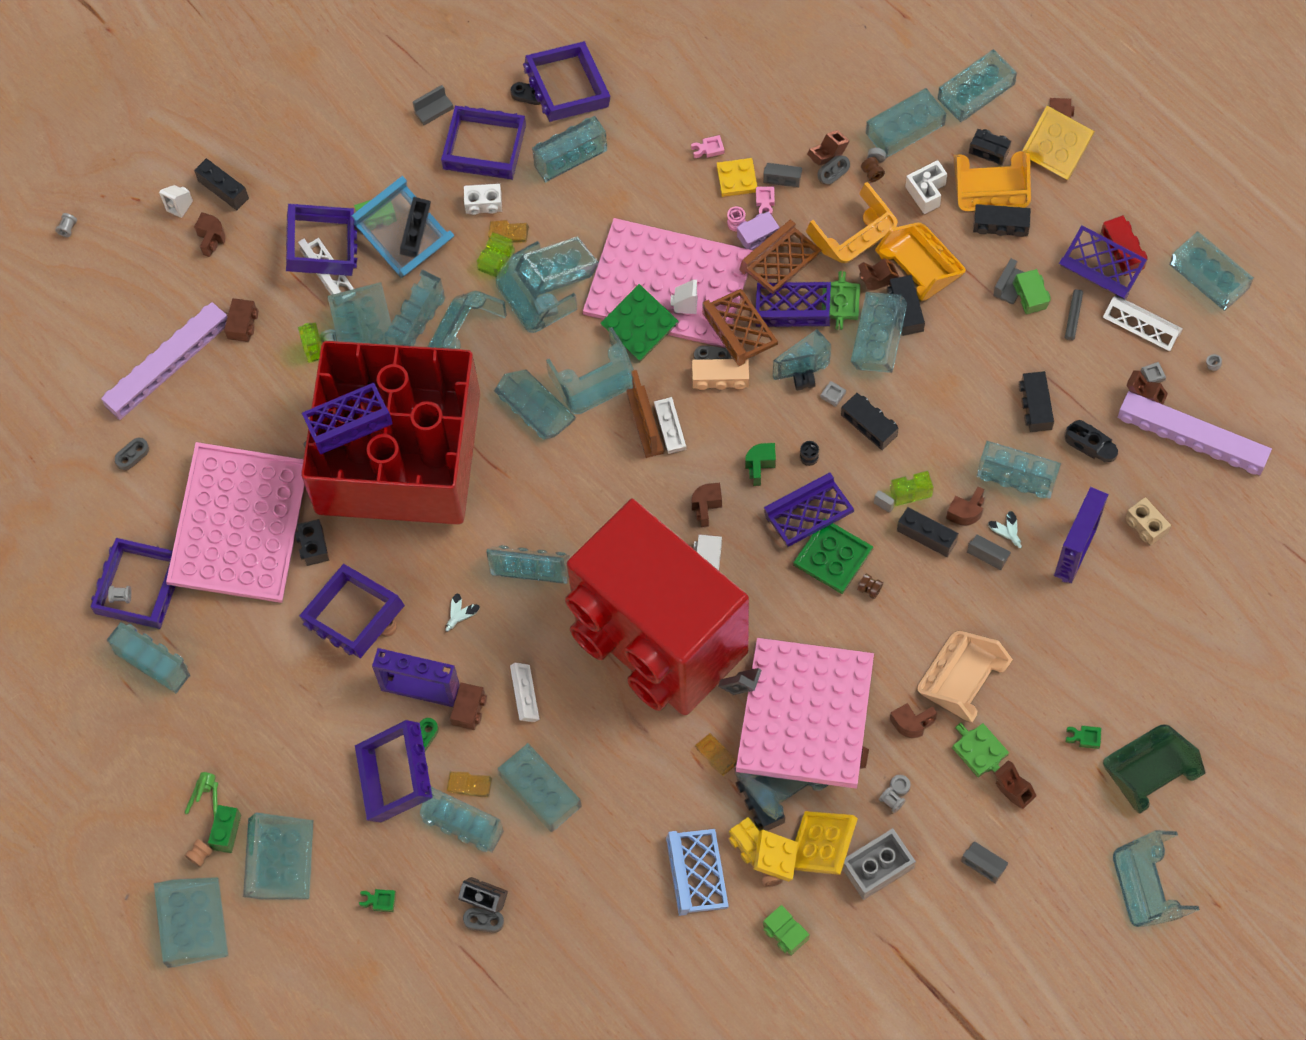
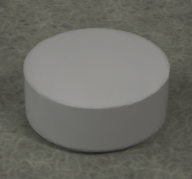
(879, 153)
(900, 785)

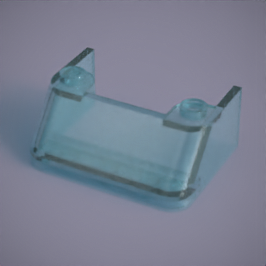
(531, 310)
(456, 313)
(598, 385)
(1141, 881)

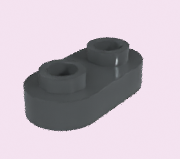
(832, 170)
(711, 353)
(131, 454)
(484, 920)

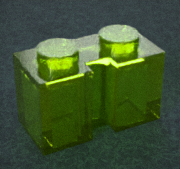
(495, 255)
(310, 341)
(911, 490)

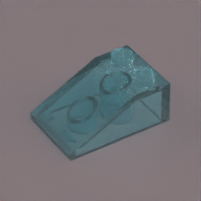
(809, 353)

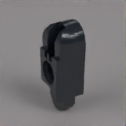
(1103, 450)

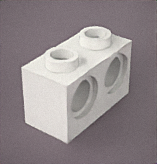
(482, 194)

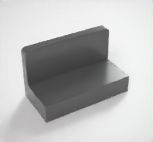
(432, 105)
(782, 175)
(1004, 288)
(988, 552)
(742, 683)
(984, 862)

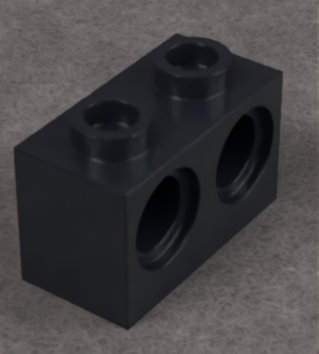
(316, 541)

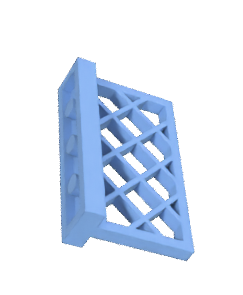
(680, 877)

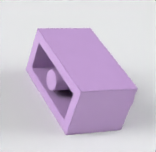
(756, 230)

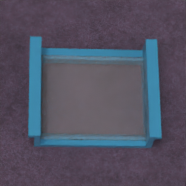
(384, 225)

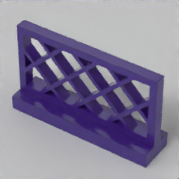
(1096, 277)
(792, 316)
(352, 428)
(798, 499)

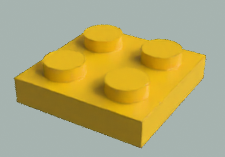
(737, 177)
(775, 855)

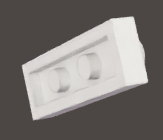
(670, 425)
(524, 692)

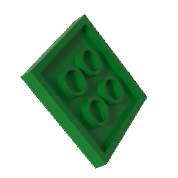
(640, 322)
(833, 557)

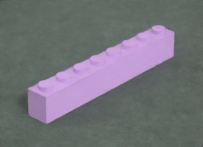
(165, 361)
(1194, 433)

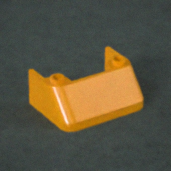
(878, 221)

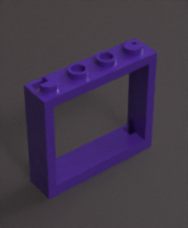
(599, 101)
(479, 166)
(326, 215)
(1081, 535)
(109, 571)
(372, 631)
(416, 677)
(370, 778)

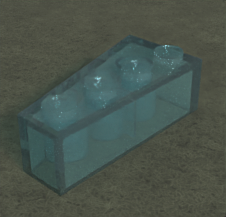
(418, 309)

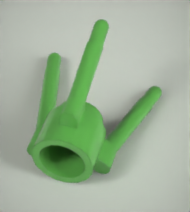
(204, 784)

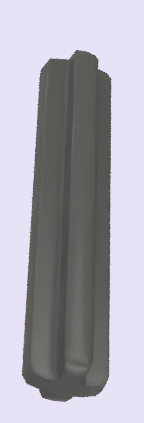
(1074, 314)

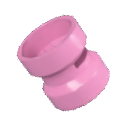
(735, 217)

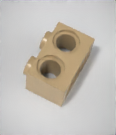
(1152, 518)

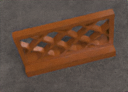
(767, 249)
(724, 331)
(644, 418)

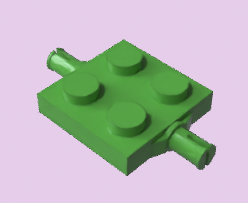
(844, 300)
(979, 749)

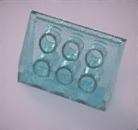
(362, 316)
(528, 564)
(278, 857)
(190, 921)

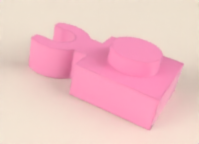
(711, 147)
(765, 199)

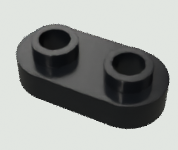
(525, 95)

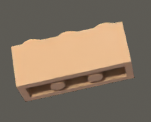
(720, 374)

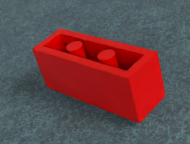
(1121, 232)

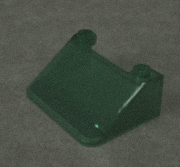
(1152, 763)

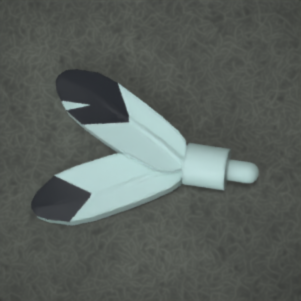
(1008, 532)
(459, 615)

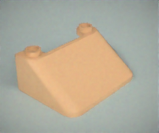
(961, 672)

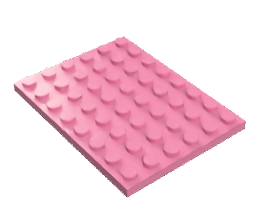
(661, 263)
(237, 523)
(806, 713)

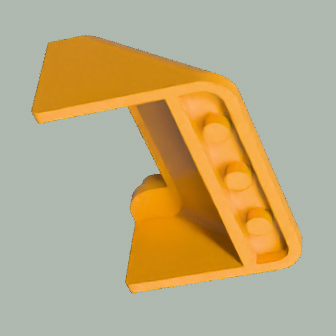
(993, 185)
(922, 257)

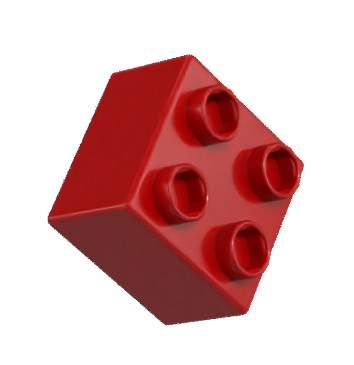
(420, 461)
(656, 609)

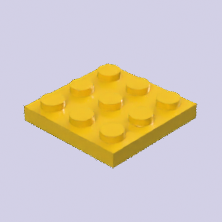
(1058, 142)
(823, 842)

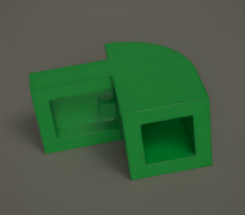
(759, 457)

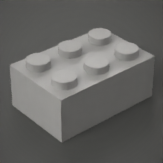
(878, 864)

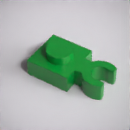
(1088, 736)
(382, 900)

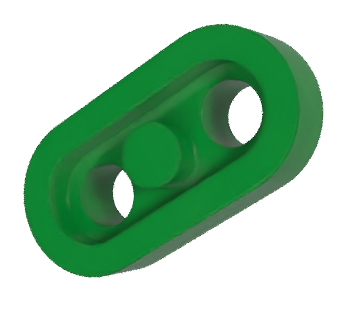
(428, 737)

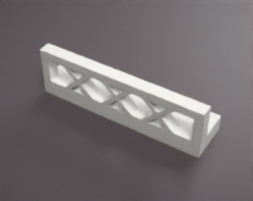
(331, 285)
(1146, 316)

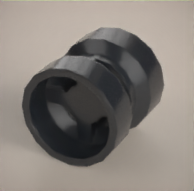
(804, 379)
(809, 448)

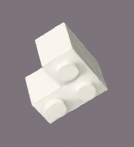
(924, 185)

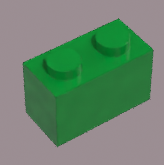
(224, 829)

